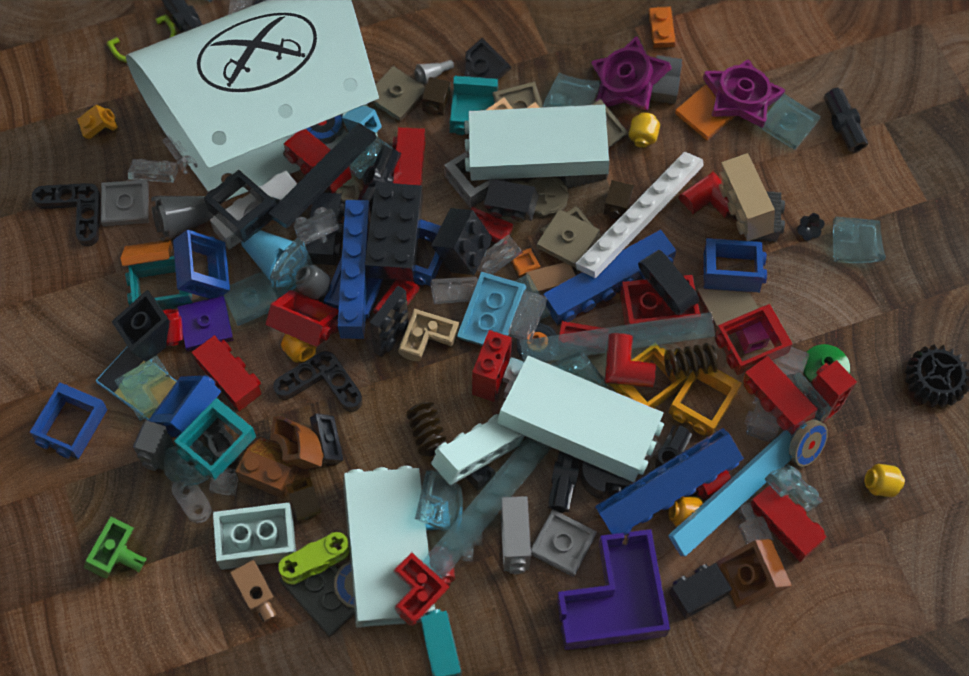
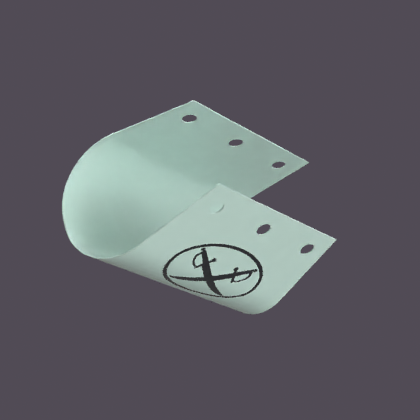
(254, 82)

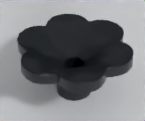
(810, 226)

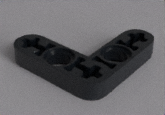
(83, 204)
(325, 373)

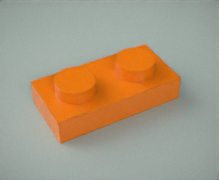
(662, 27)

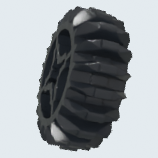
(937, 388)

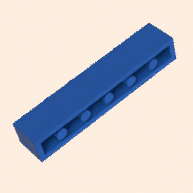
(353, 273)
(585, 291)
(670, 482)

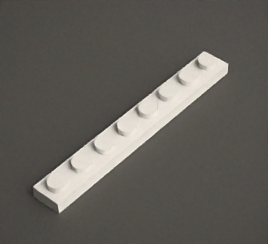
(639, 215)

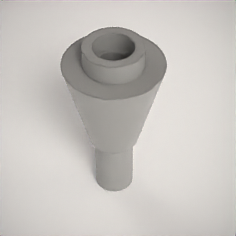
(424, 71)

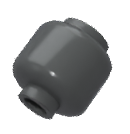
(312, 282)

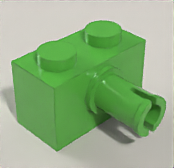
(111, 550)

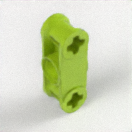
(314, 558)

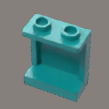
(470, 95)

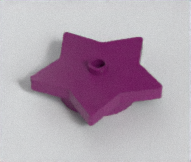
(629, 75)
(742, 92)

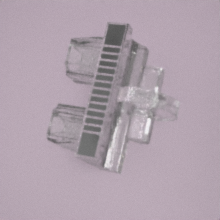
(317, 226)

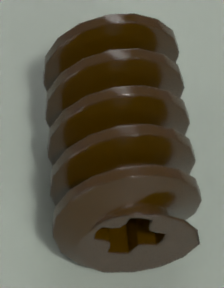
(690, 359)
(424, 428)

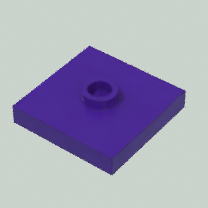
(204, 320)

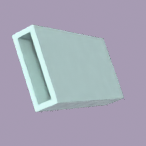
(537, 142)
(581, 419)
(380, 536)

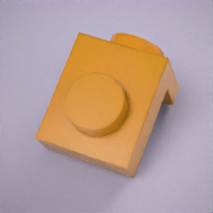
(96, 120)

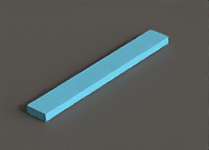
(731, 495)

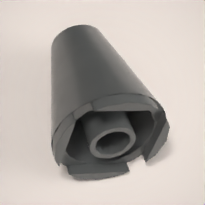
(179, 213)

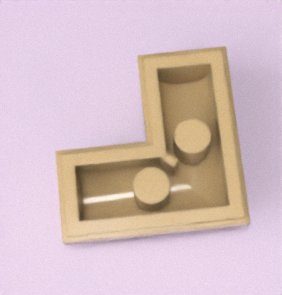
(425, 327)

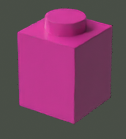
(753, 338)

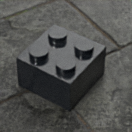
(462, 241)

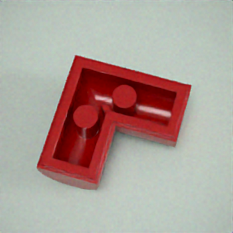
(705, 192)
(620, 367)
(424, 592)

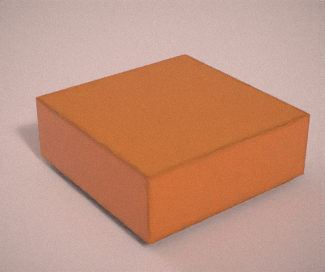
(525, 262)

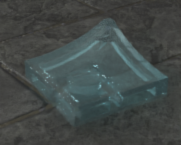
(571, 92)
(857, 240)
(287, 266)
(439, 502)

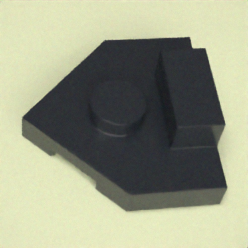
(485, 62)

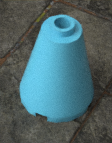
(265, 250)

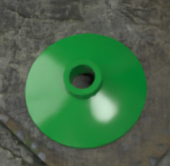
(819, 354)

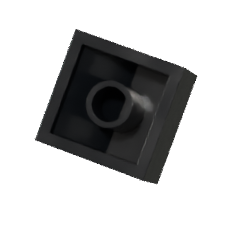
(143, 327)

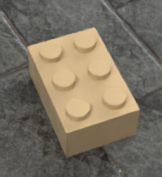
(747, 197)

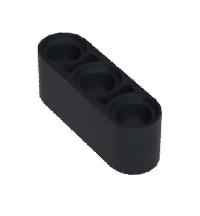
(668, 282)

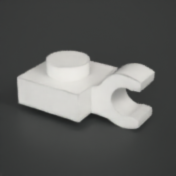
(511, 374)

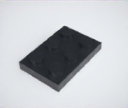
(389, 322)

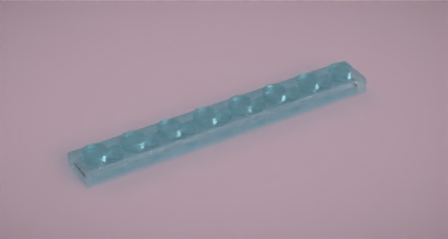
(596, 341)
(485, 507)

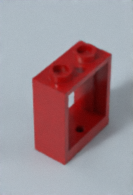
(303, 318)
(772, 327)
(490, 363)

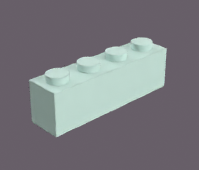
(474, 450)

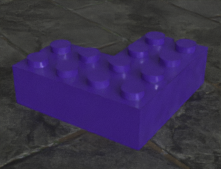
(627, 607)

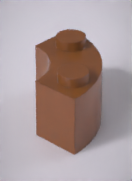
(297, 442)

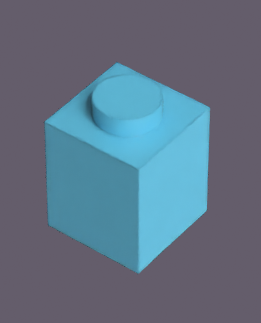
(364, 116)

